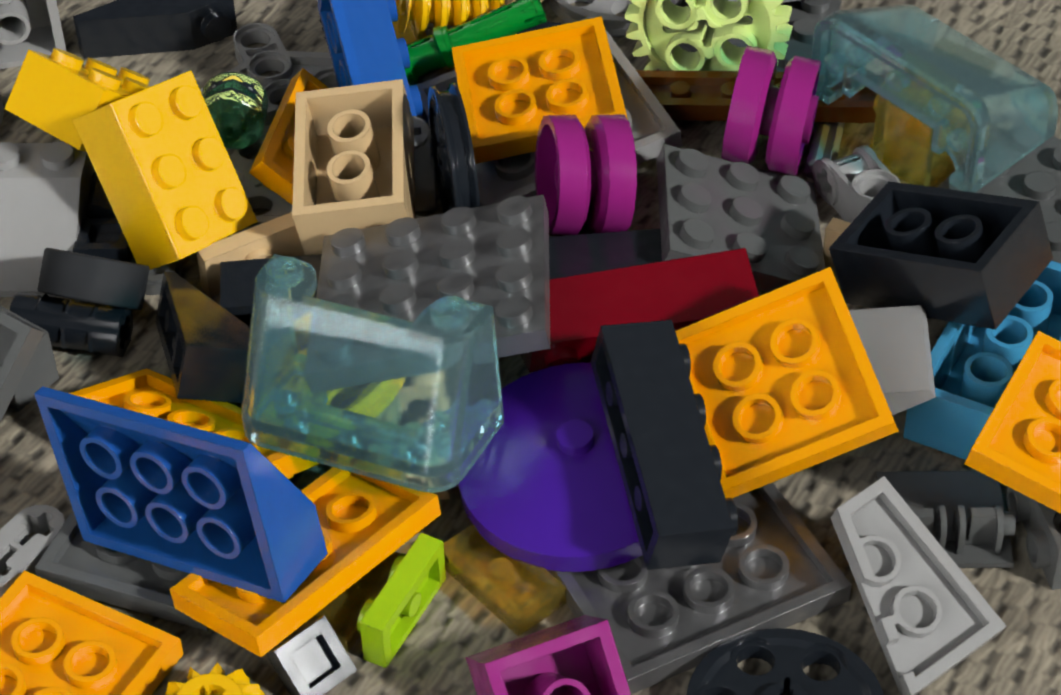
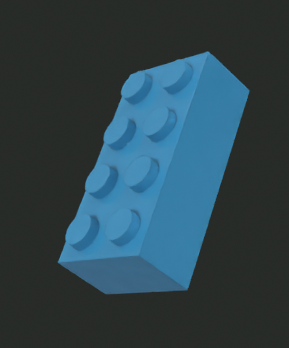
(976, 366)

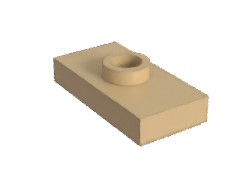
(259, 242)

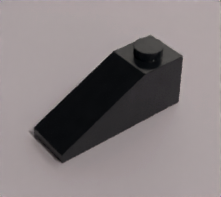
(153, 26)
(201, 343)

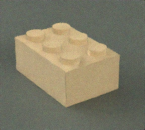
(352, 160)

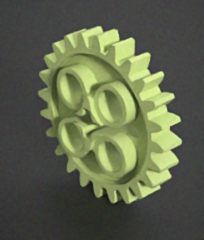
(707, 28)

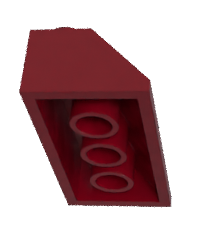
(658, 291)

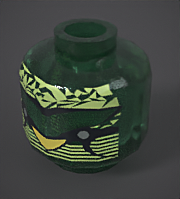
(237, 108)

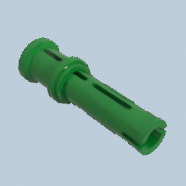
(436, 52)

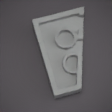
(911, 588)

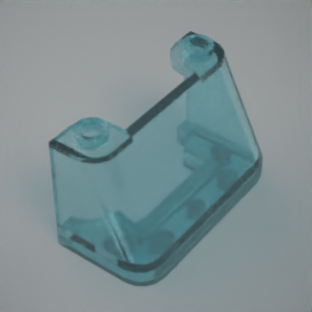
(972, 99)
(367, 386)

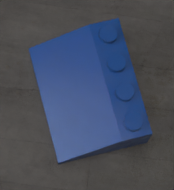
(182, 496)

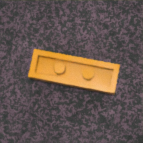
(276, 155)

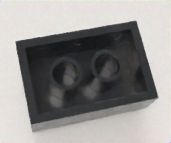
(943, 250)

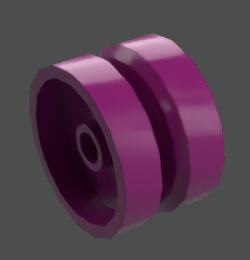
(780, 113)
(586, 173)

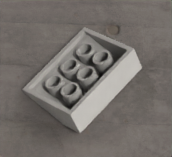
(40, 208)

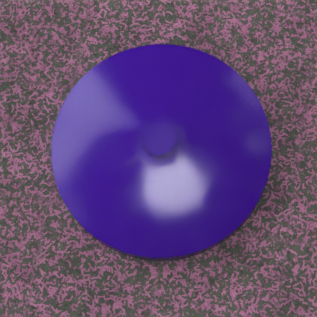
(552, 477)

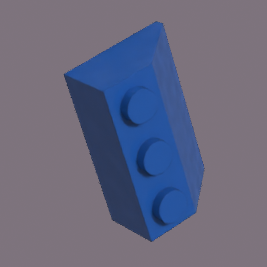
(366, 45)

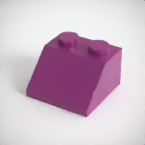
(558, 660)

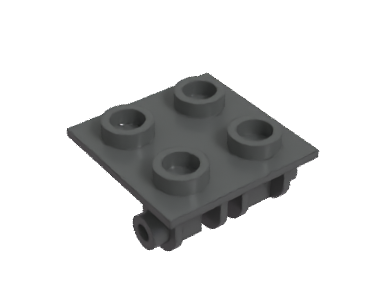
(962, 514)

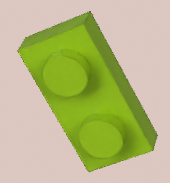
(402, 601)

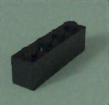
(662, 445)

